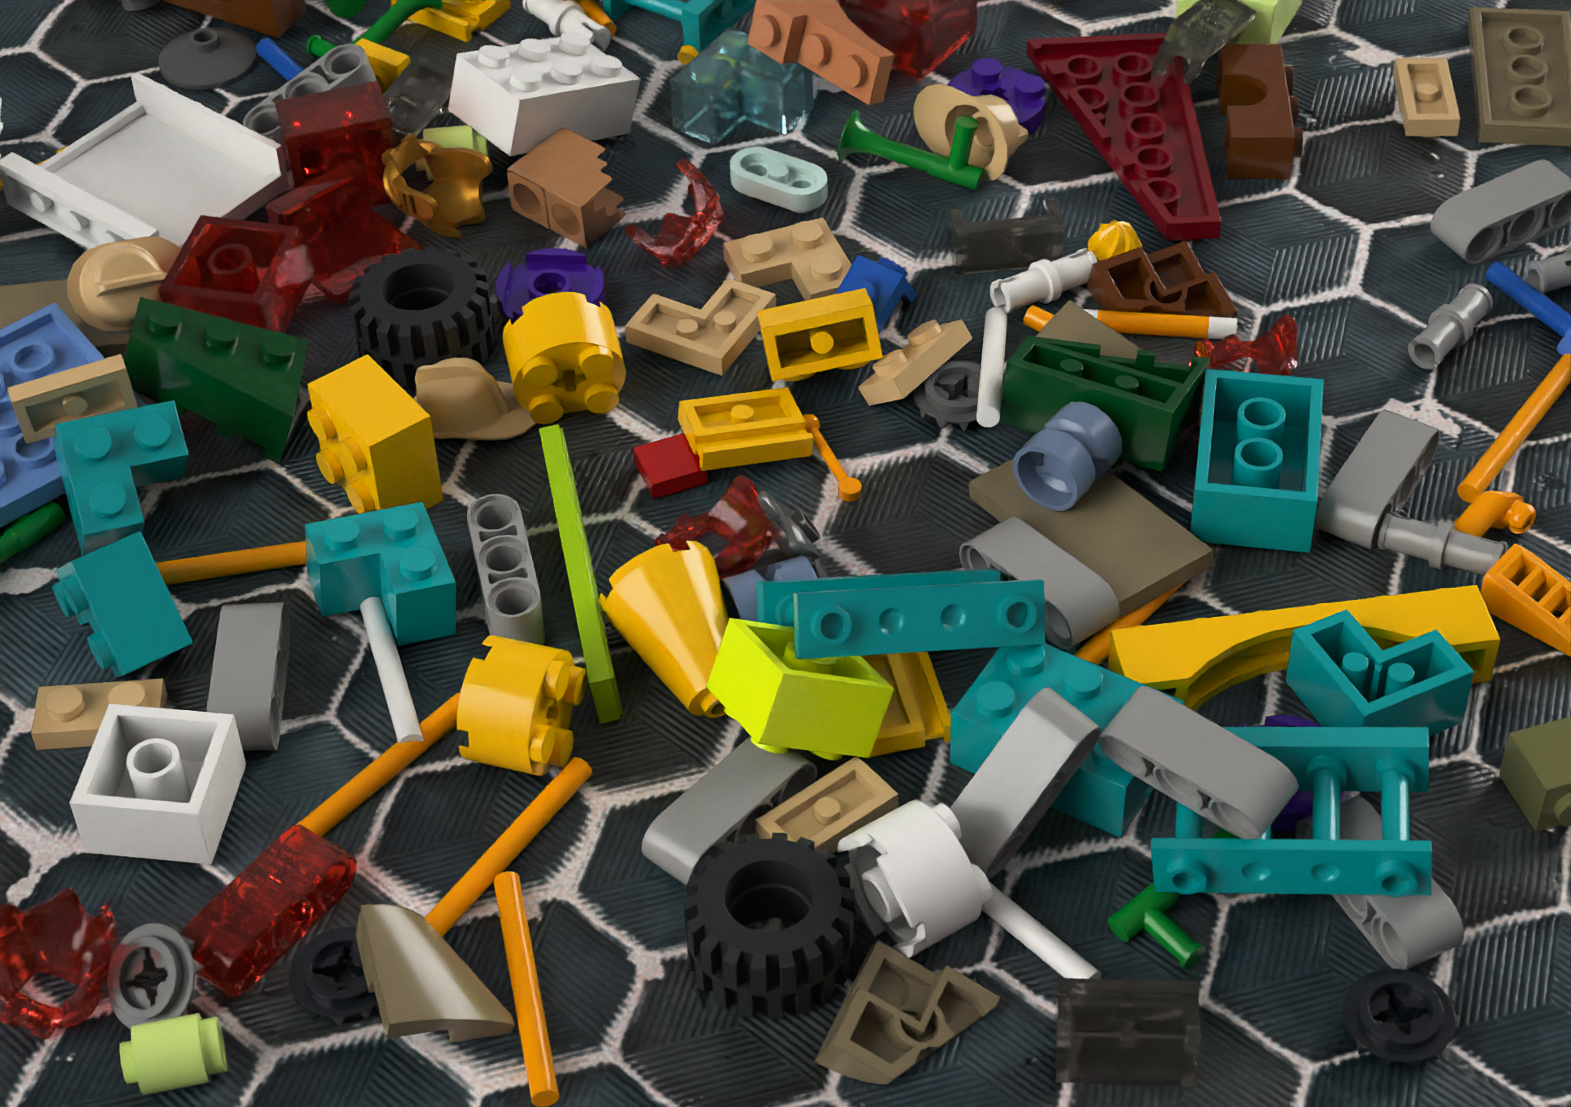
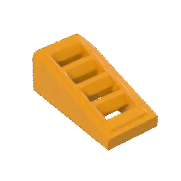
(1509, 594)

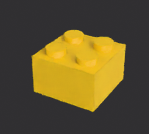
(373, 438)

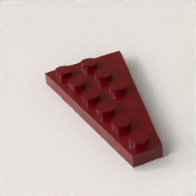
(1137, 123)

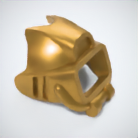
(453, 196)

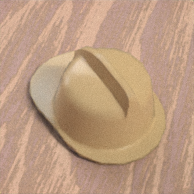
(996, 134)
(113, 277)
(469, 402)

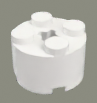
(914, 876)

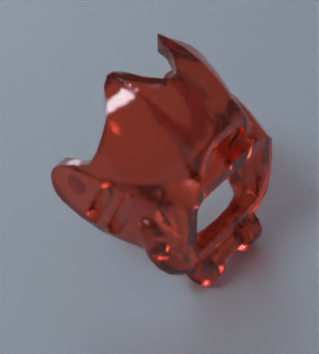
(680, 235)
(1273, 351)
(737, 519)
(59, 941)

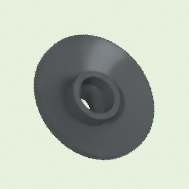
(207, 58)

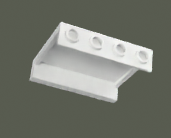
(149, 172)

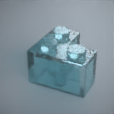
(738, 83)

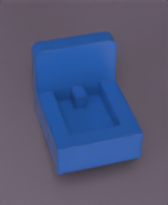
(884, 283)

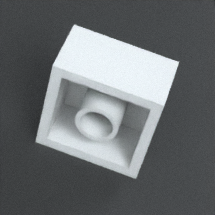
(159, 783)

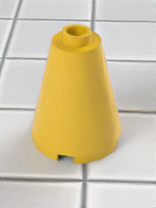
(673, 618)

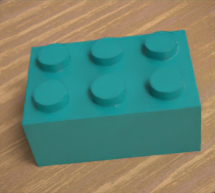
(1258, 460)
(1099, 789)

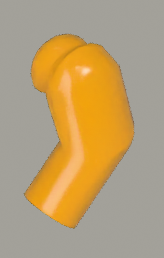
(1496, 511)

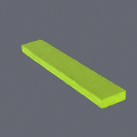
(581, 575)

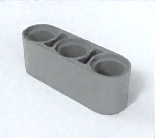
(337, 69)
(1505, 212)
(1377, 478)
(505, 569)
(1074, 595)
(252, 670)
(1198, 763)
(1022, 779)
(724, 807)
(1399, 928)

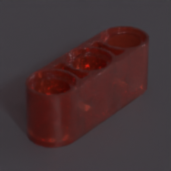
(268, 908)

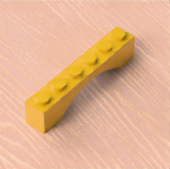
(1211, 654)

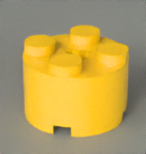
(564, 357)
(520, 706)

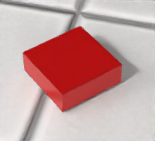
(669, 466)

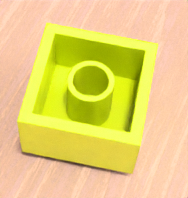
(797, 703)

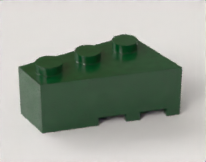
(218, 369)
(1144, 398)

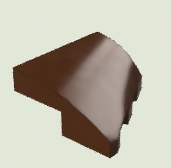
(1159, 283)

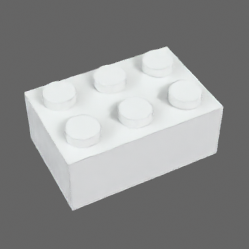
(539, 86)

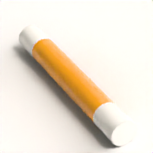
(1166, 324)

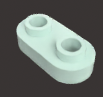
(779, 179)

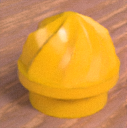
(1113, 240)

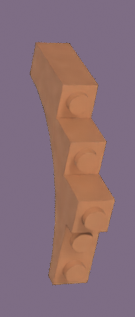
(824, 42)

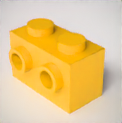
(820, 335)

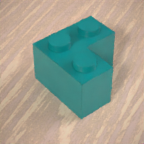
(109, 457)
(386, 557)
(124, 603)
(1357, 684)

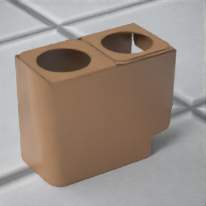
(565, 189)

